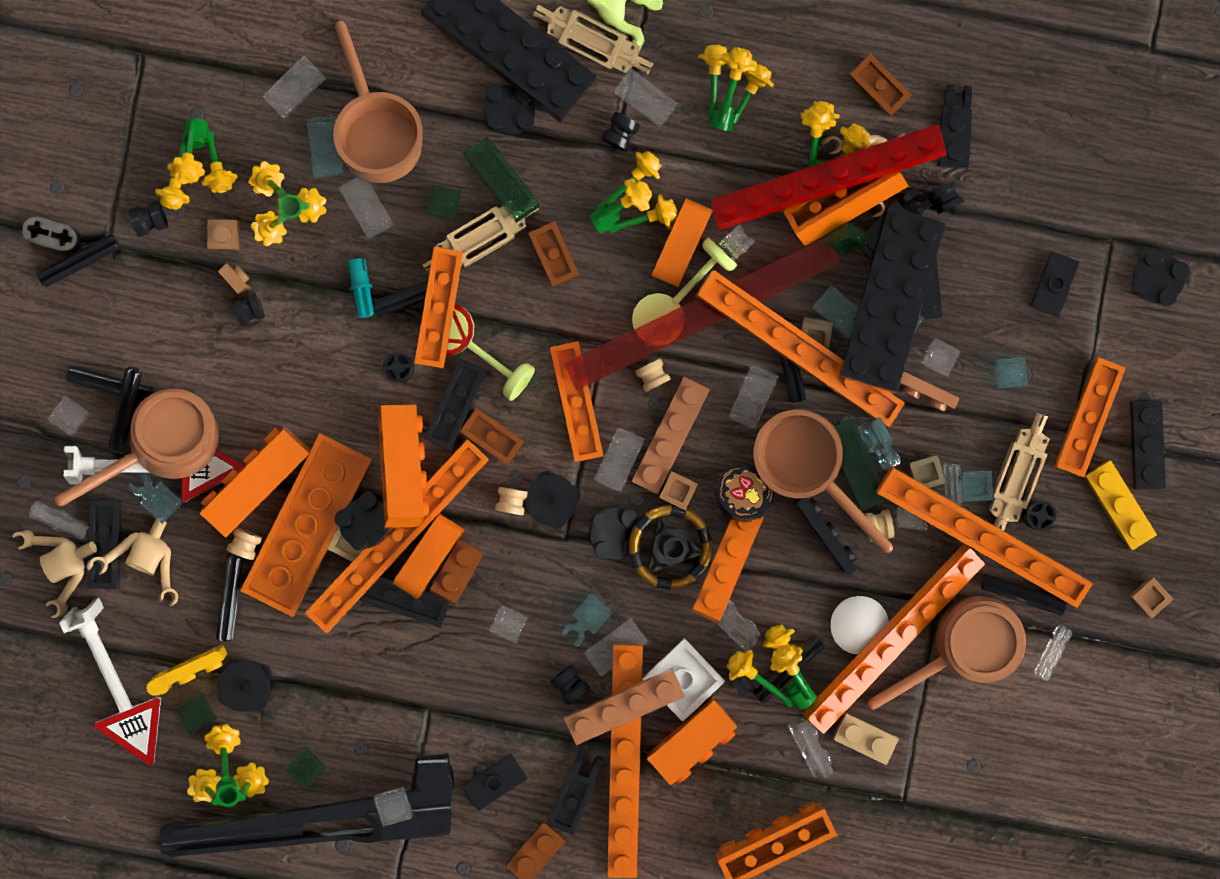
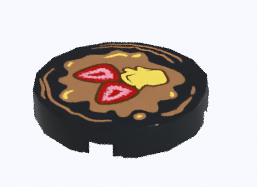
(743, 494)

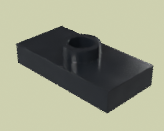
(1055, 284)
(494, 782)

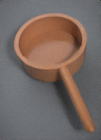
(377, 131)
(168, 436)
(801, 457)
(975, 640)

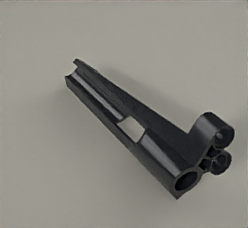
(284, 828)

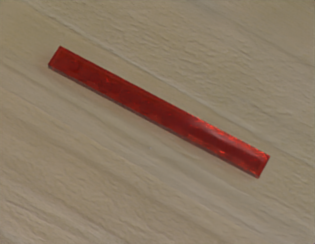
(697, 315)

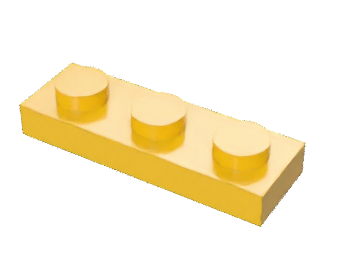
(1120, 505)

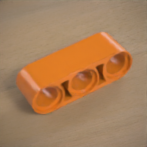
(682, 242)
(428, 556)

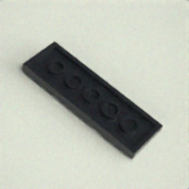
(514, 51)
(892, 299)

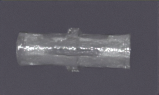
(59, 520)

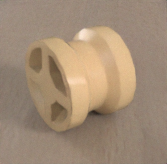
(653, 375)
(511, 500)
(882, 522)
(244, 543)

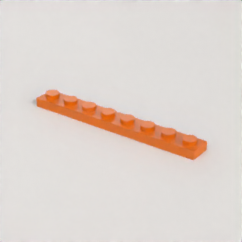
(796, 346)
(984, 537)
(376, 560)
(893, 638)
(624, 770)

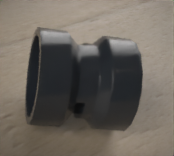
(620, 132)
(148, 218)
(565, 679)

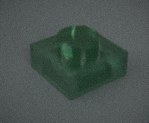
(443, 202)
(847, 238)
(196, 713)
(305, 768)

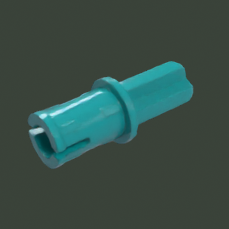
(360, 287)

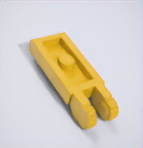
(185, 671)

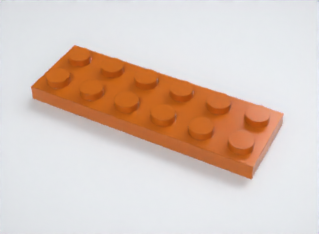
(306, 525)

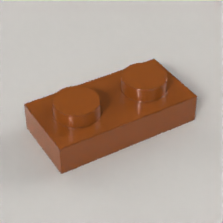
(880, 85)
(553, 254)
(492, 436)
(456, 572)
(535, 852)

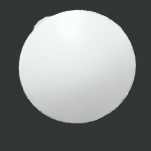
(857, 623)

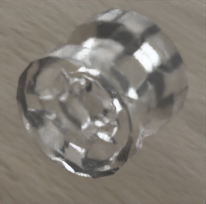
(737, 242)

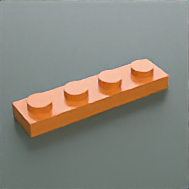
(439, 307)
(576, 406)
(1089, 417)
(725, 569)

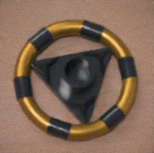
(670, 547)

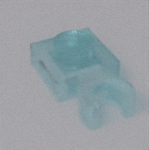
(879, 440)
(157, 500)
(590, 616)

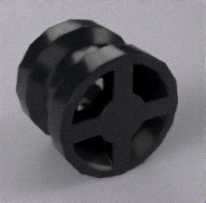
(946, 197)
(248, 308)
(393, 368)
(1045, 516)
(744, 684)

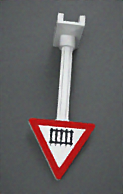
(192, 485)
(133, 726)

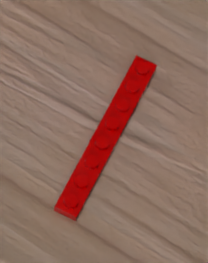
(829, 177)

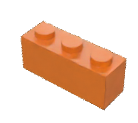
(692, 742)

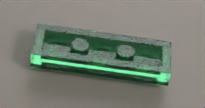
(501, 179)
(858, 467)

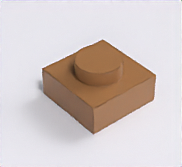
(222, 234)
(236, 278)
(678, 490)
(1151, 597)

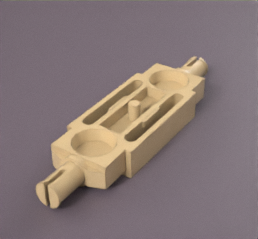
(566, 25)
(482, 236)
(1029, 446)

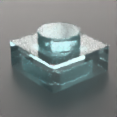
(1011, 372)
(977, 485)

